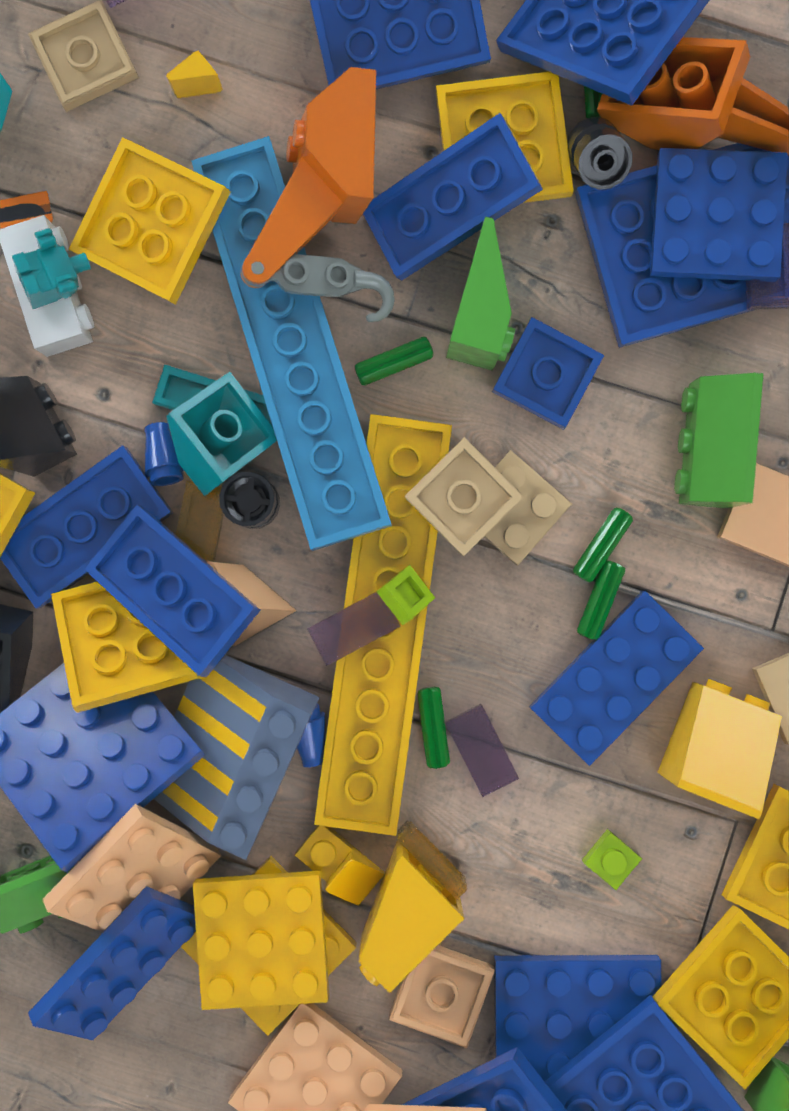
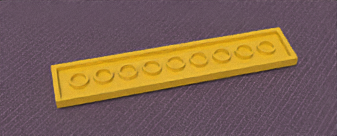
(379, 681)

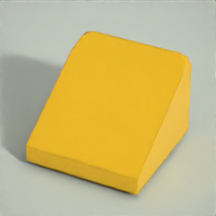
(194, 77)

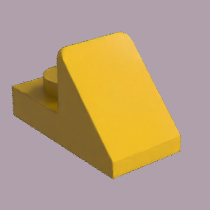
(341, 865)

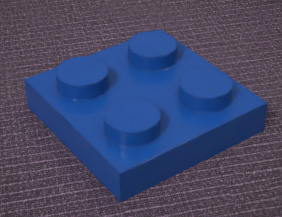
(548, 373)

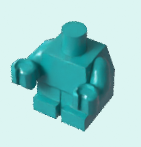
(49, 271)

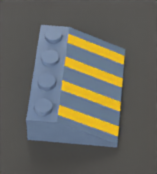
(248, 736)

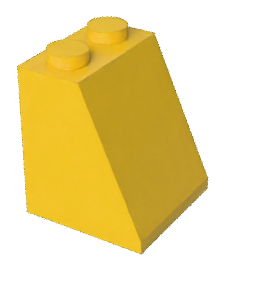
(723, 747)
(405, 920)

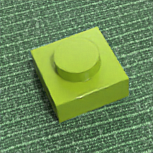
(406, 595)
(611, 859)

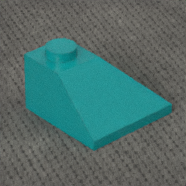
(218, 433)

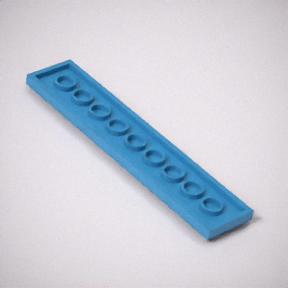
(295, 362)

